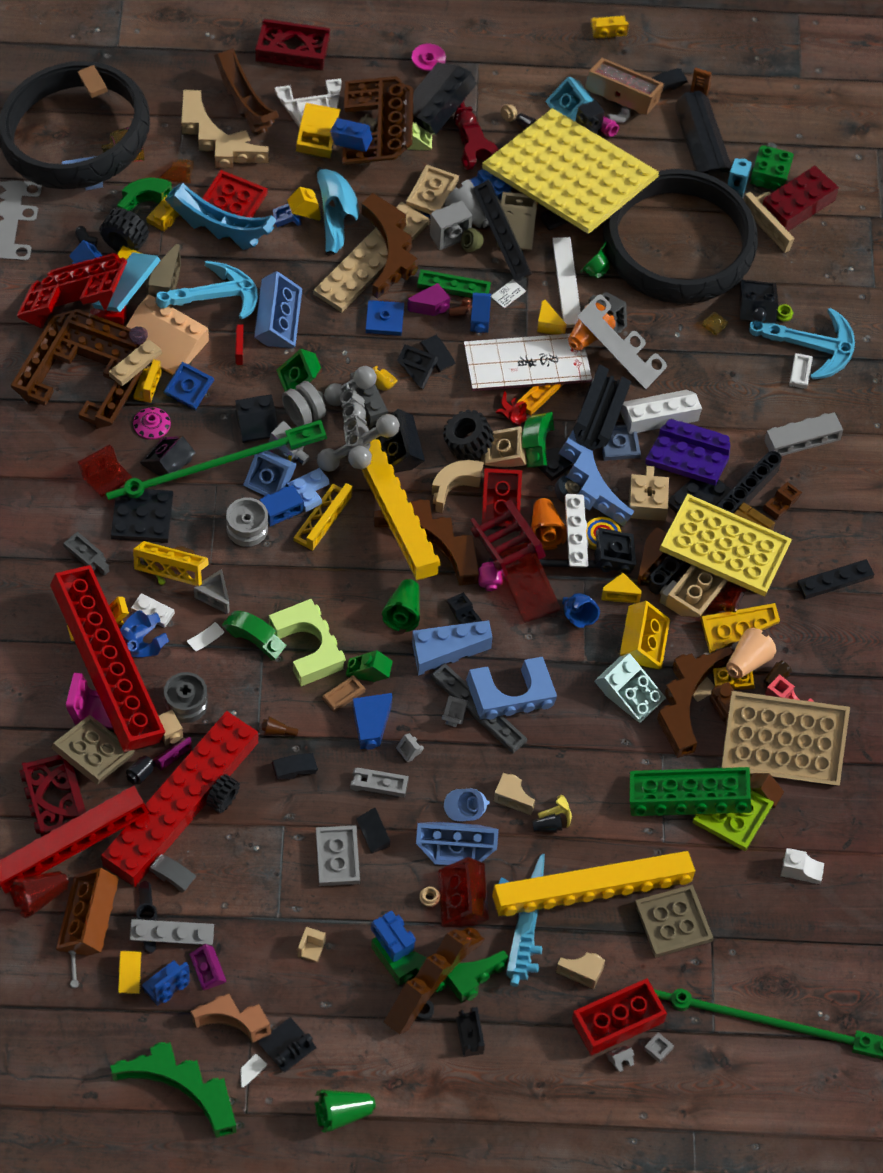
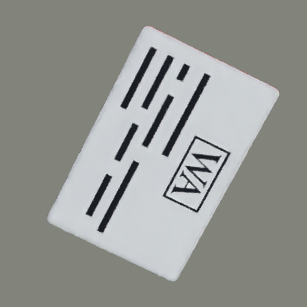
(508, 293)

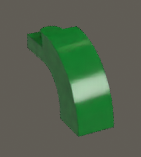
(144, 190)
(534, 438)
(255, 630)

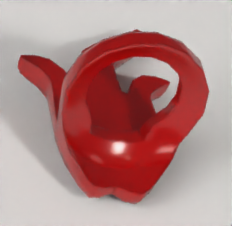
(513, 412)

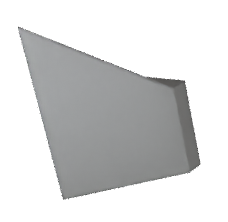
(213, 592)

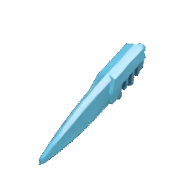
(523, 940)

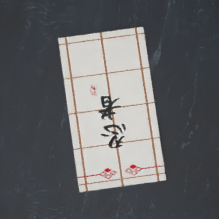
(525, 362)

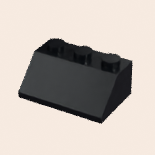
(404, 448)

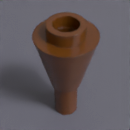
(274, 727)

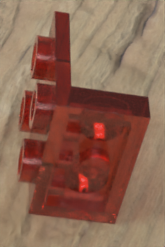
(103, 471)

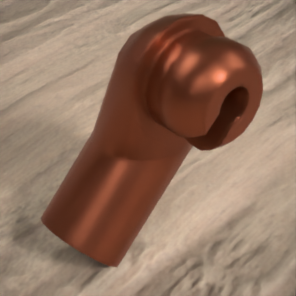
(462, 310)

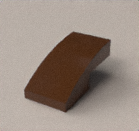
(782, 501)

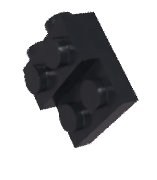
(615, 551)

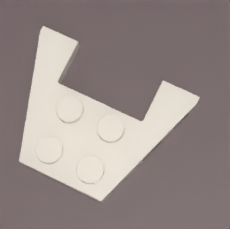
(296, 106)

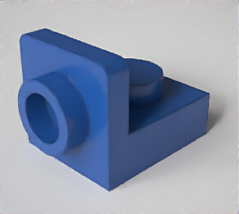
(284, 215)

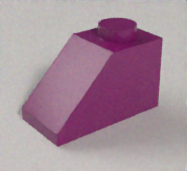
(429, 301)

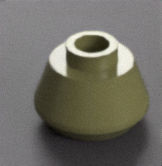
(471, 240)

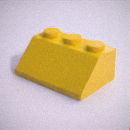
(645, 634)

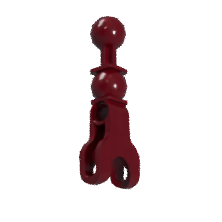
(472, 137)

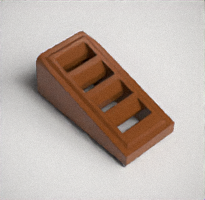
(701, 81)

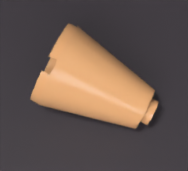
(750, 653)

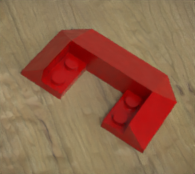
(83, 281)

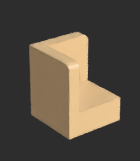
(311, 944)

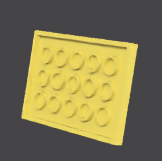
(725, 545)

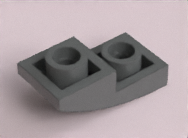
(170, 870)

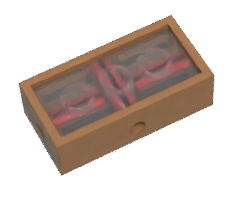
(624, 86)

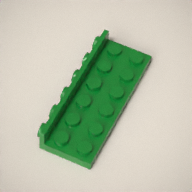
(690, 791)

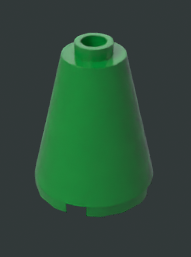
(403, 607)
(342, 1108)

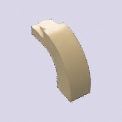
(453, 475)

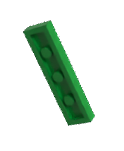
(453, 284)

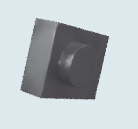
(454, 711)

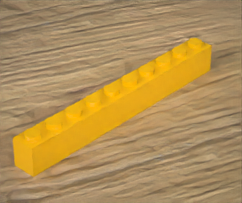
(400, 514)
(593, 883)

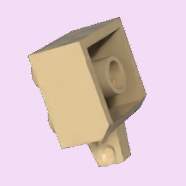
(649, 496)

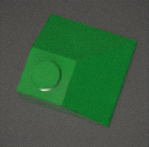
(298, 368)

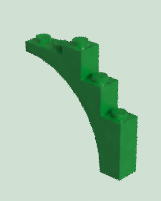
(462, 980)
(186, 1077)

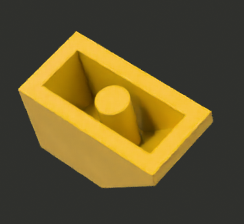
(304, 203)

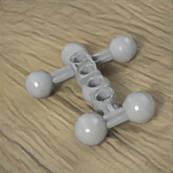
(355, 429)

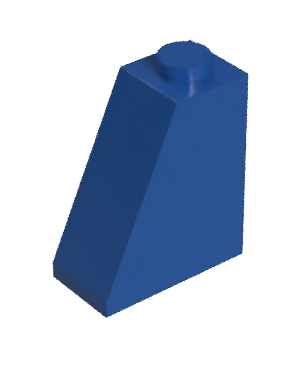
(371, 718)

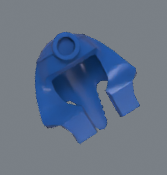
(136, 628)

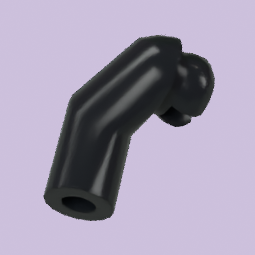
(82, 234)

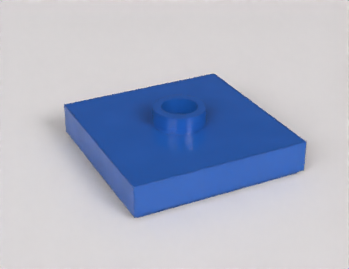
(384, 317)
(188, 385)

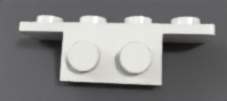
(576, 530)

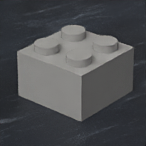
(449, 224)

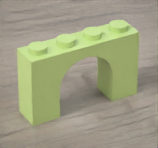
(307, 618)

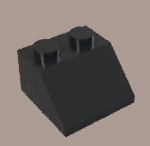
(256, 417)
(168, 455)

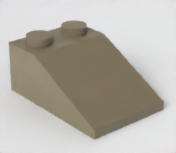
(165, 274)

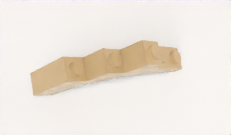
(213, 139)

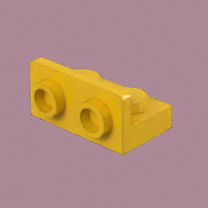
(609, 26)
(162, 216)
(148, 382)

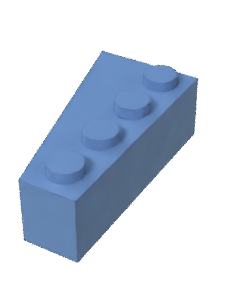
(449, 643)

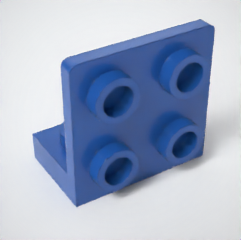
(167, 982)

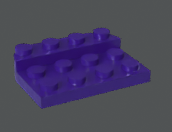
(690, 451)

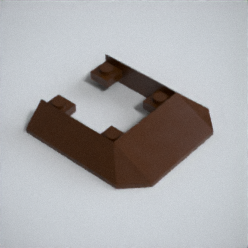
(83, 335)

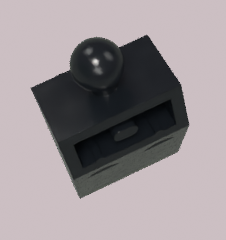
(758, 301)

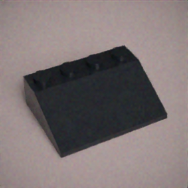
(441, 95)

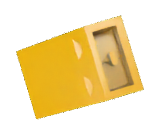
(315, 129)

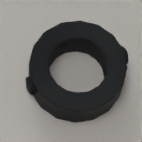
(423, 1017)

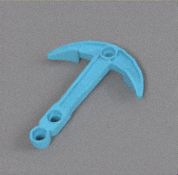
(238, 285)
(818, 342)

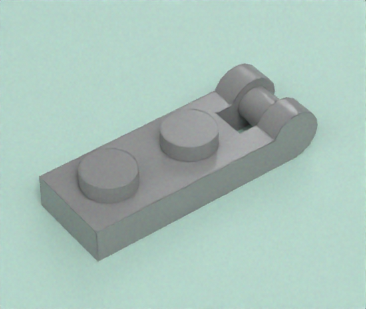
(379, 782)

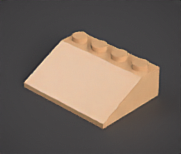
(171, 331)

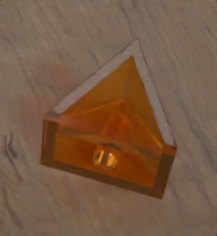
(179, 172)

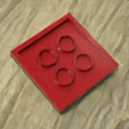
(235, 194)

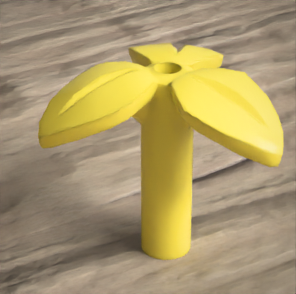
(562, 808)

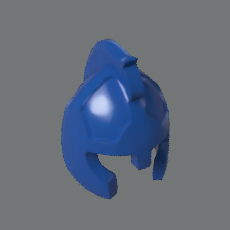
(581, 610)

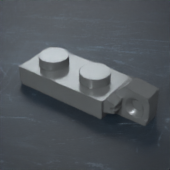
(86, 553)

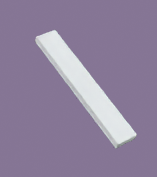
(566, 280)

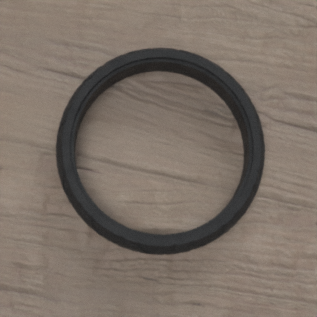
(85, 172)
(681, 290)

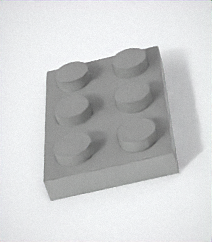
(337, 855)

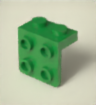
(771, 168)

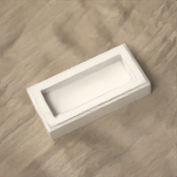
(800, 371)

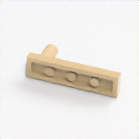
(768, 222)

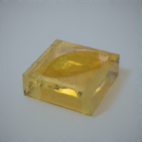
(715, 323)

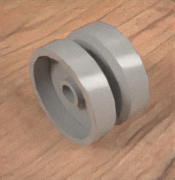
(303, 404)
(247, 522)

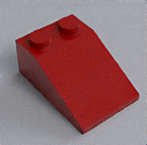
(498, 488)

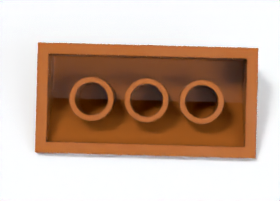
(88, 912)

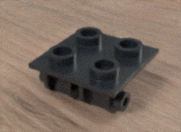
(287, 1044)

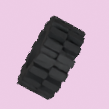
(223, 793)

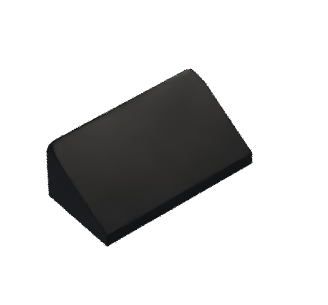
(373, 831)

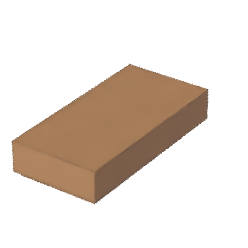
(92, 81)
(343, 693)

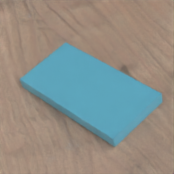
(135, 273)

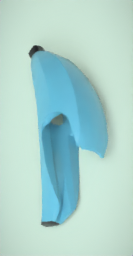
(338, 189)

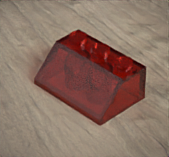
(463, 893)

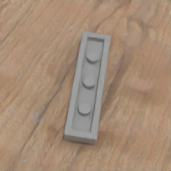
(171, 932)

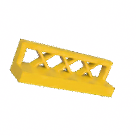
(326, 519)
(169, 557)

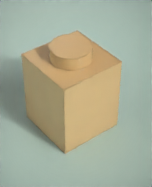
(172, 728)

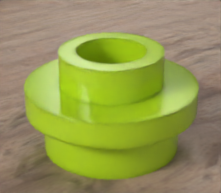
(787, 310)

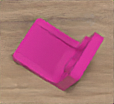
(85, 702)

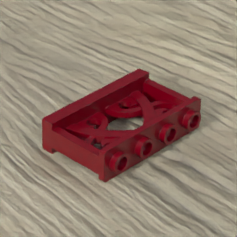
(282, 31)
(64, 771)

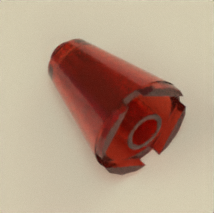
(37, 891)

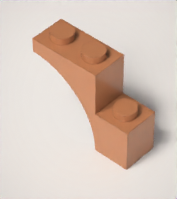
(224, 1011)

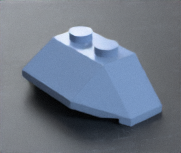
(452, 842)

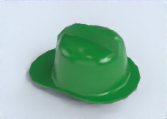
(598, 265)

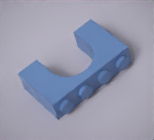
(493, 703)

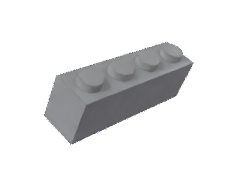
(804, 434)

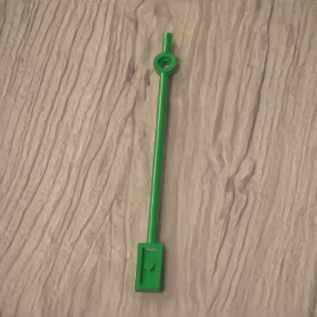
(294, 437)
(863, 1042)

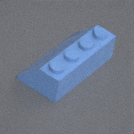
(278, 311)

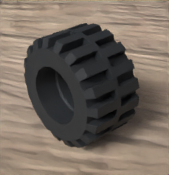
(123, 229)
(460, 426)

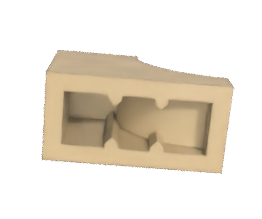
(512, 795)
(583, 970)

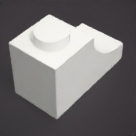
(801, 867)

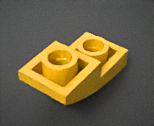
(721, 676)
(129, 972)

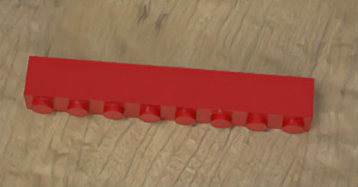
(73, 837)

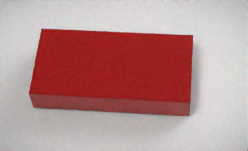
(239, 345)

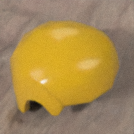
(384, 380)

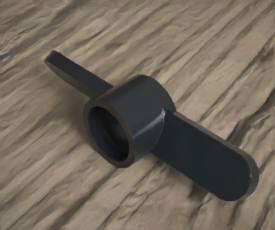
(146, 905)

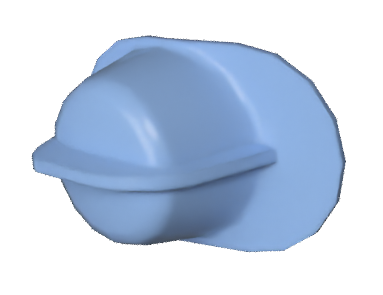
(465, 804)

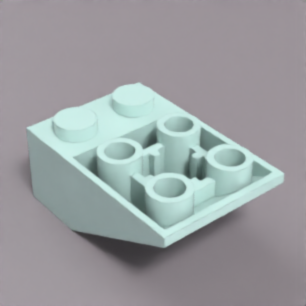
(630, 687)

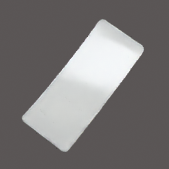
(206, 637)

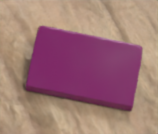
(173, 753)
(207, 967)

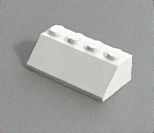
(654, 411)

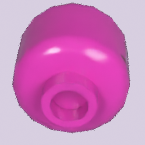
(489, 576)

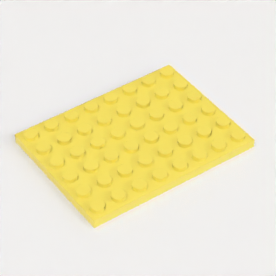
(570, 170)

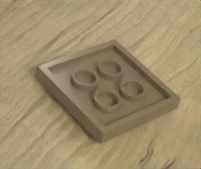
(92, 749)
(673, 921)

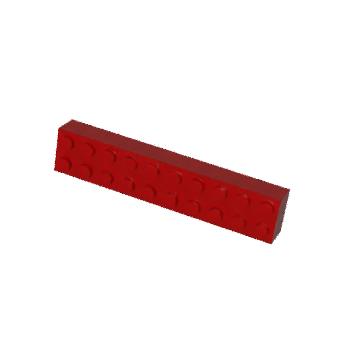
(107, 658)
(179, 799)

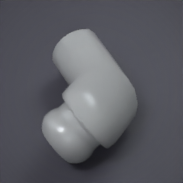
(622, 116)

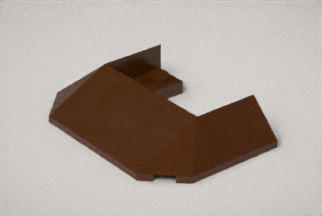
(395, 117)

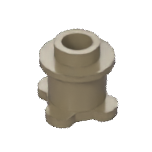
(373, 123)

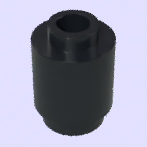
(140, 770)

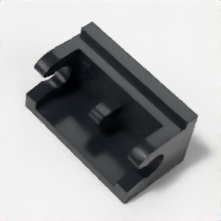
(470, 1032)

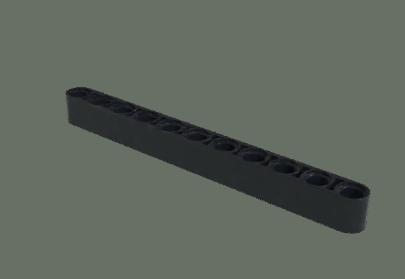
(729, 502)

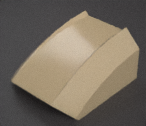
(506, 449)

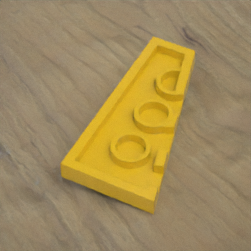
(728, 627)

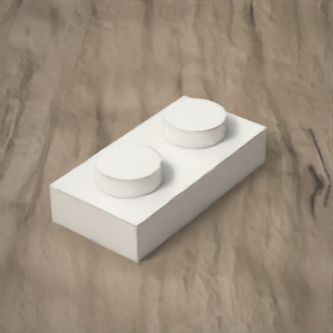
(151, 606)

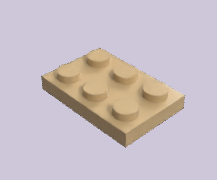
(432, 189)

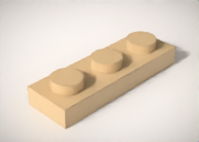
(135, 362)

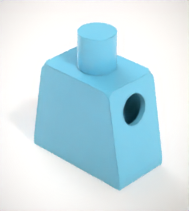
(739, 172)

